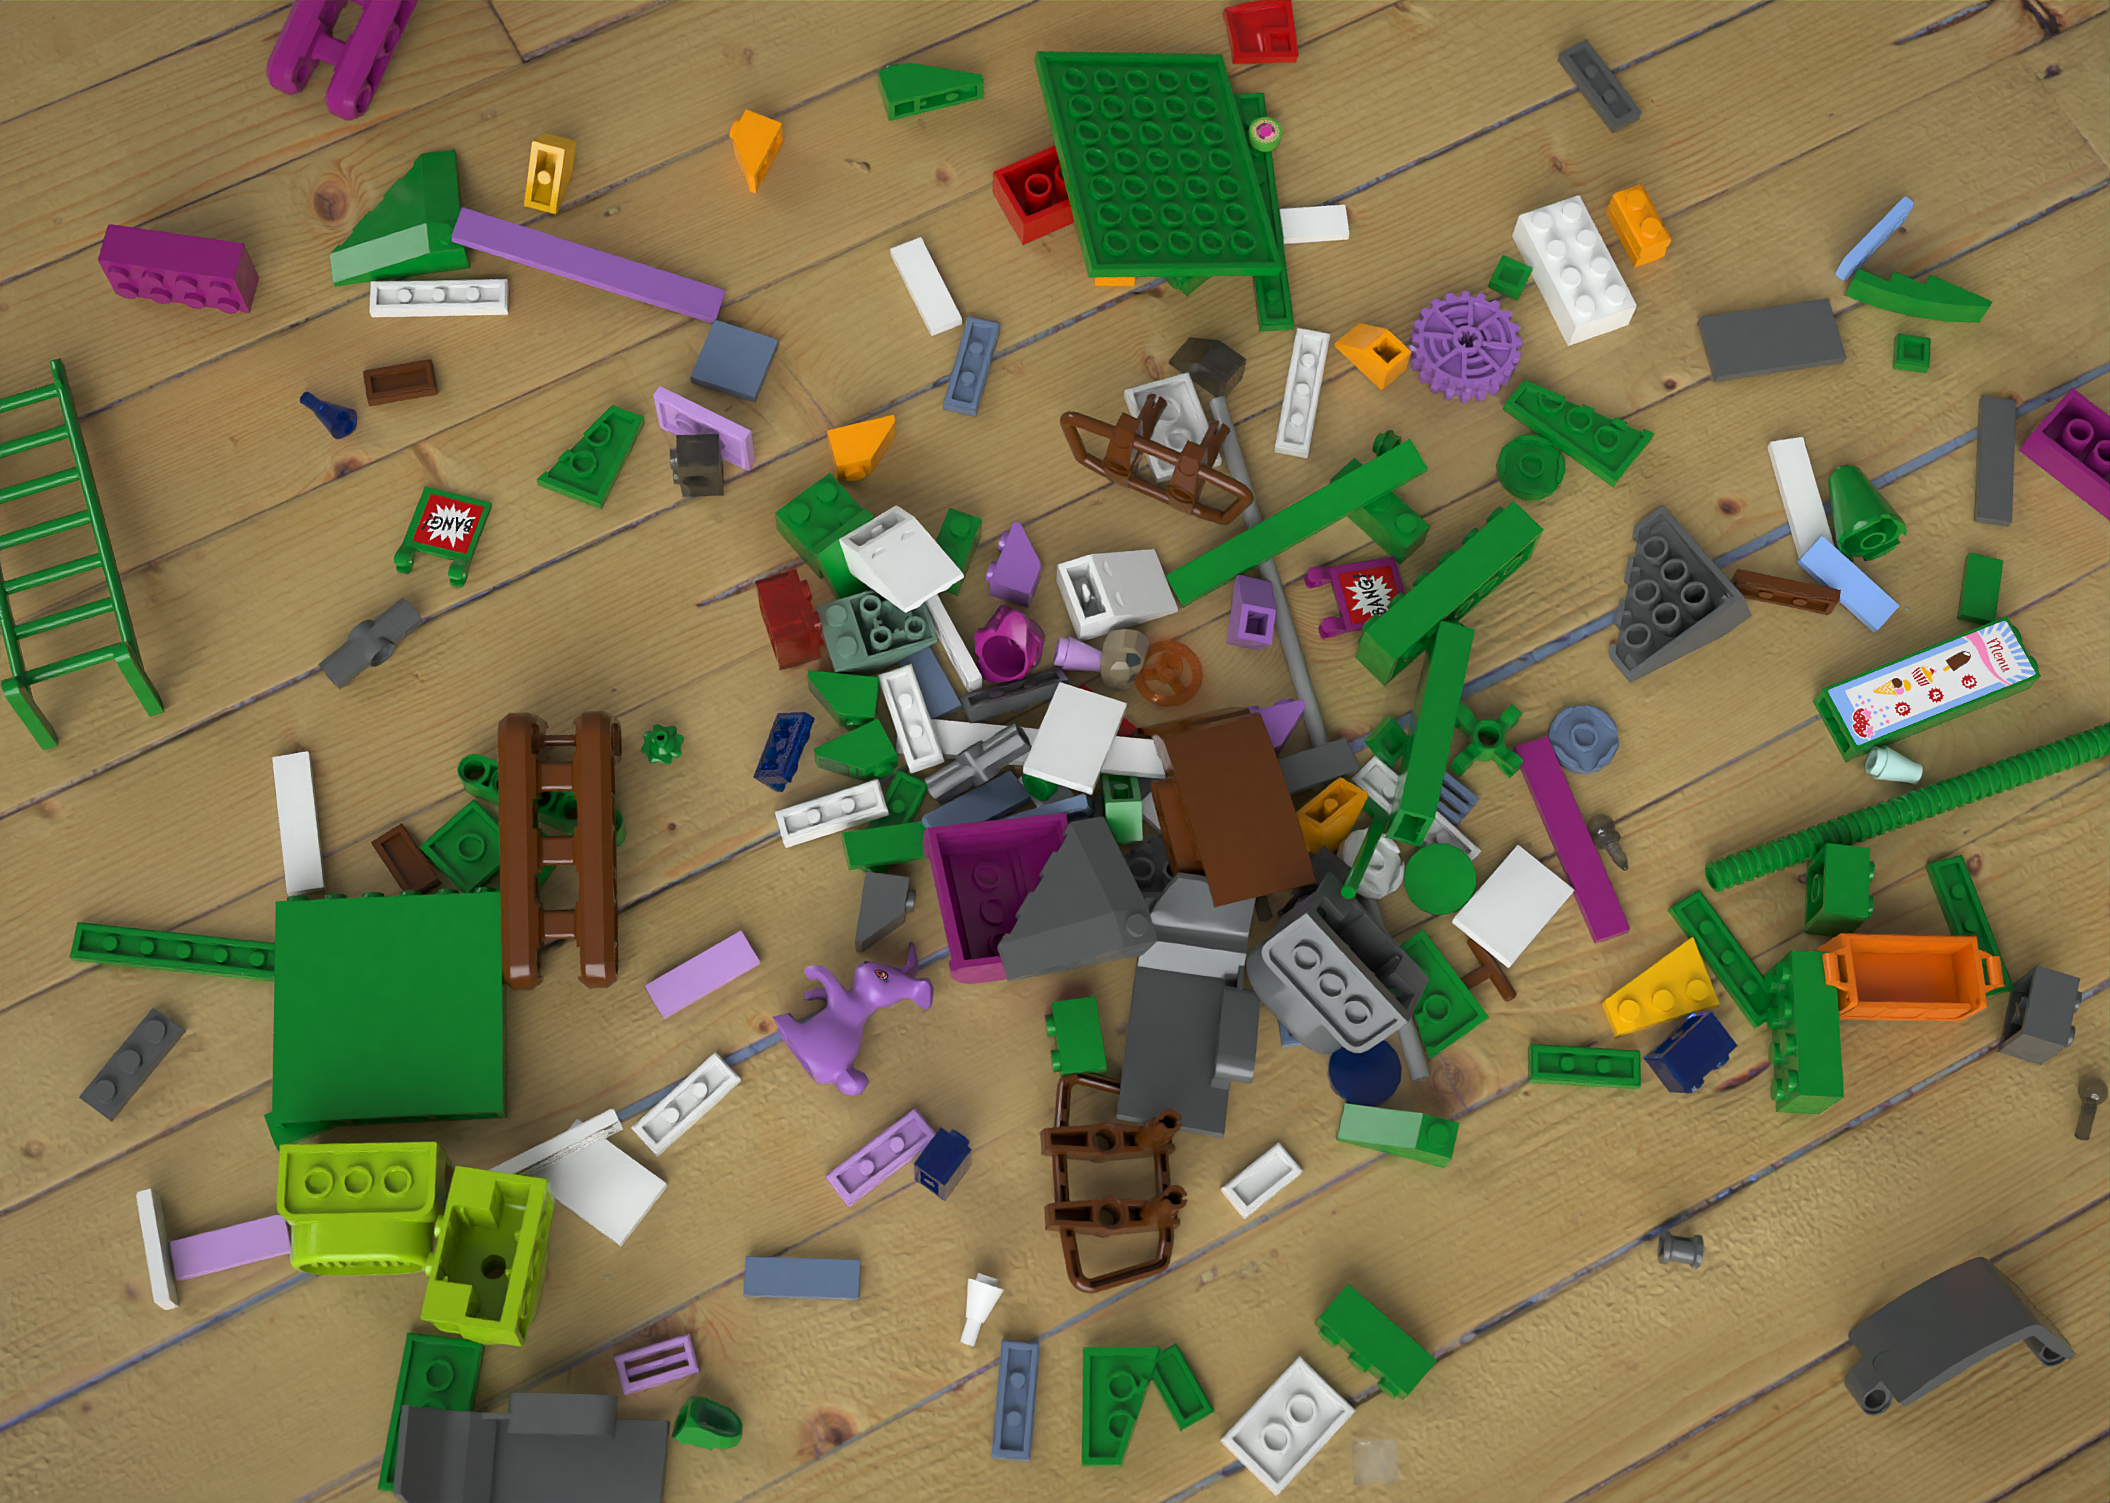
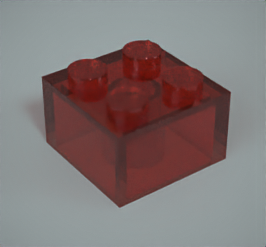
(790, 619)

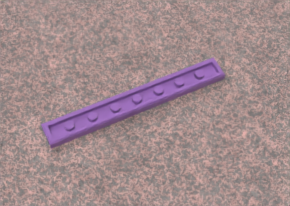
(588, 265)

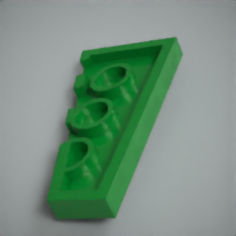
(1589, 438)

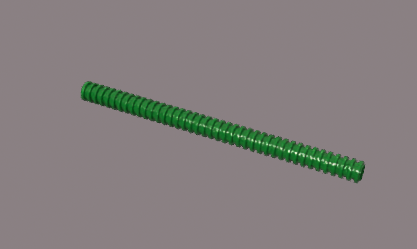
(1910, 807)

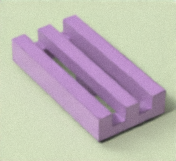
(629, 1388)

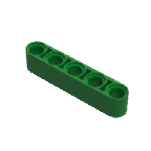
(552, 814)

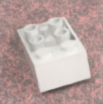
(899, 559)
(1114, 591)

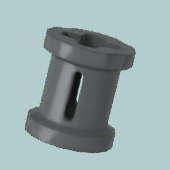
(1680, 1249)

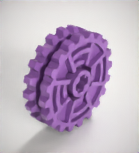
(1465, 346)

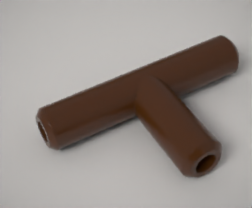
(1488, 969)

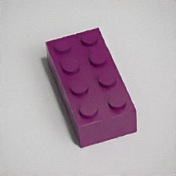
(178, 269)
(2075, 449)

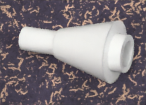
(981, 1299)

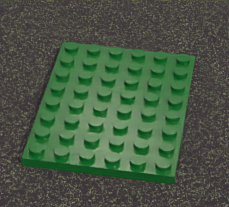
(1156, 165)

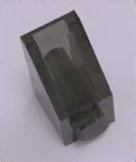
(1210, 365)

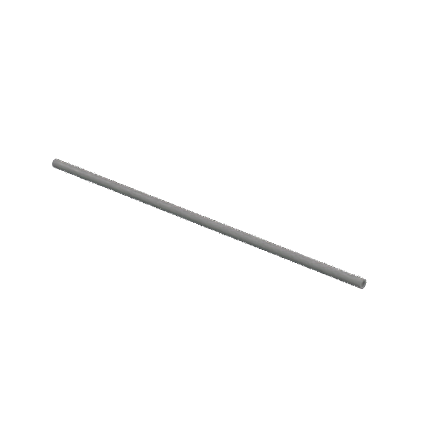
(1303, 687)

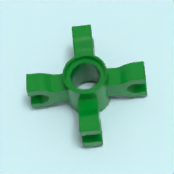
(1505, 758)

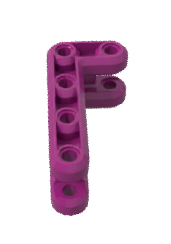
(357, 63)

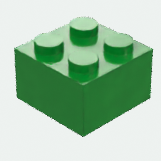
(815, 516)
(1838, 890)

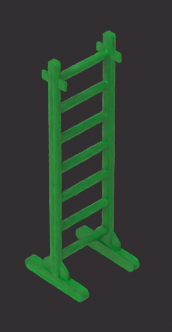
(126, 653)

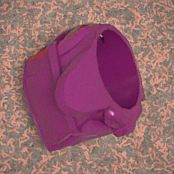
(1008, 646)

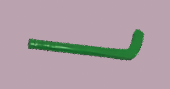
(1368, 846)

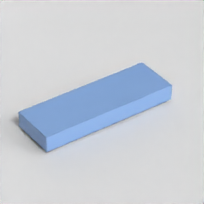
(1874, 239)
(1858, 591)

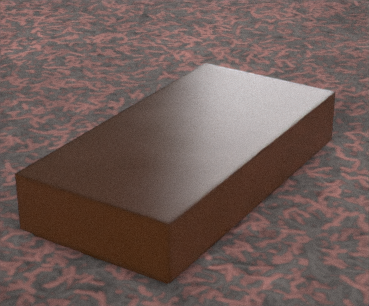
(400, 382)
(406, 861)

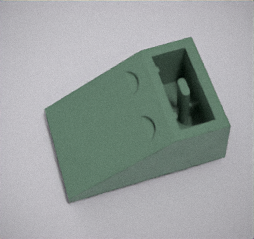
(871, 633)

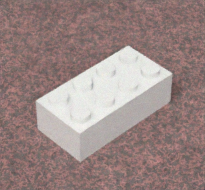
(1574, 270)

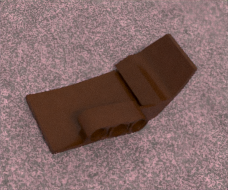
(1227, 806)

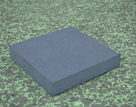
(734, 361)

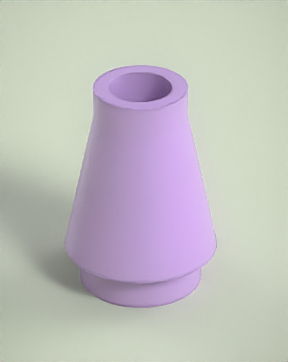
(1076, 655)

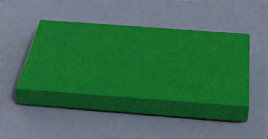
(432, 1375)

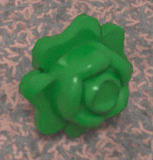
(662, 744)

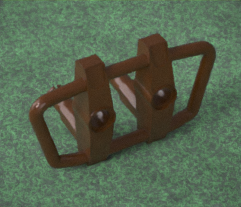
(1192, 466)
(1129, 1215)

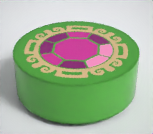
(1265, 134)

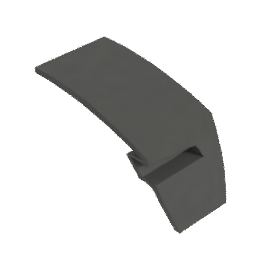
(1189, 1011)
(535, 1453)

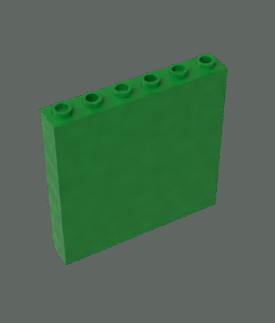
(389, 1009)

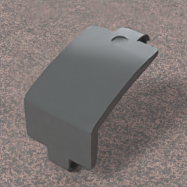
(1943, 1331)

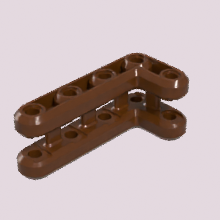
(592, 848)

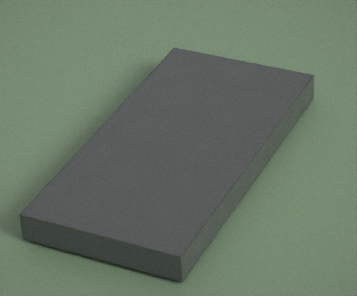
(1771, 340)

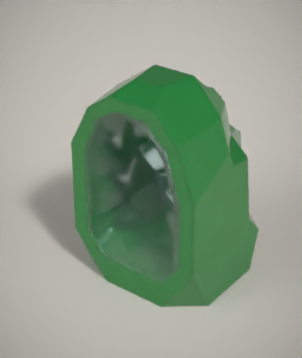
(707, 1424)

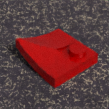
(1261, 32)

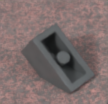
(882, 907)

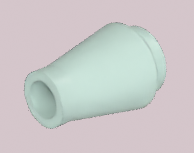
(1891, 766)

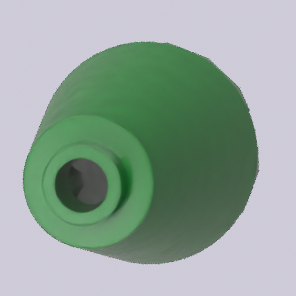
(1862, 516)

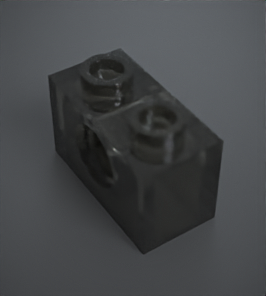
(698, 465)

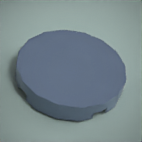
(1583, 739)

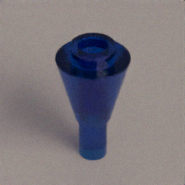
(337, 419)

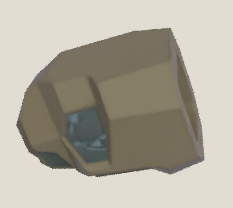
(1122, 658)

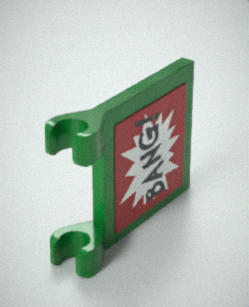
(446, 528)

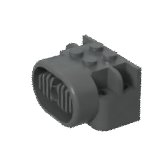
(1335, 974)

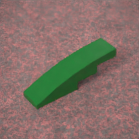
(1930, 300)

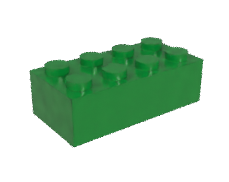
(1804, 1035)

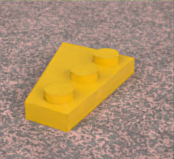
(1662, 993)

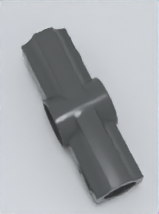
(371, 643)
(978, 763)

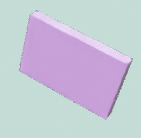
(685, 417)

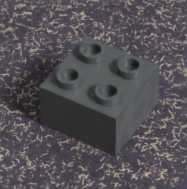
(2040, 1015)

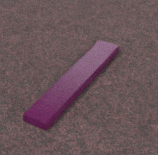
(1571, 840)

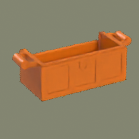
(1909, 976)

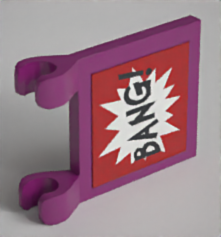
(1359, 591)

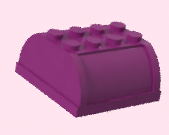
(981, 882)

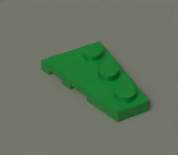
(597, 459)
(1446, 1005)
(1112, 1400)

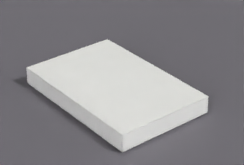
(1179, 422)
(1075, 738)
(1513, 906)
(604, 1188)
(1287, 1426)

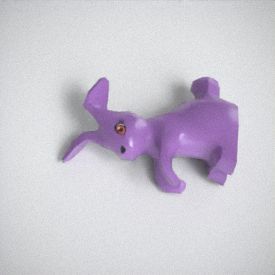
(834, 1036)

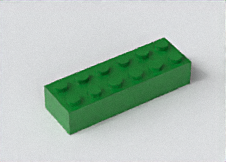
(1447, 592)

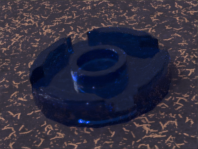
(1366, 1076)

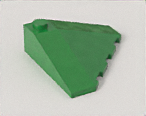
(408, 228)

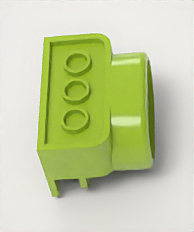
(361, 1205)
(488, 1225)

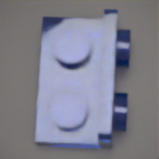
(783, 749)

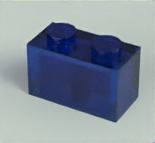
(1691, 1052)
(943, 1162)

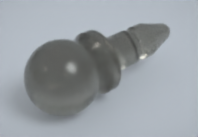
(1602, 830)

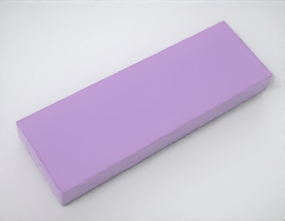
(702, 974)
(881, 1157)
(230, 1247)

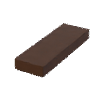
(1786, 592)

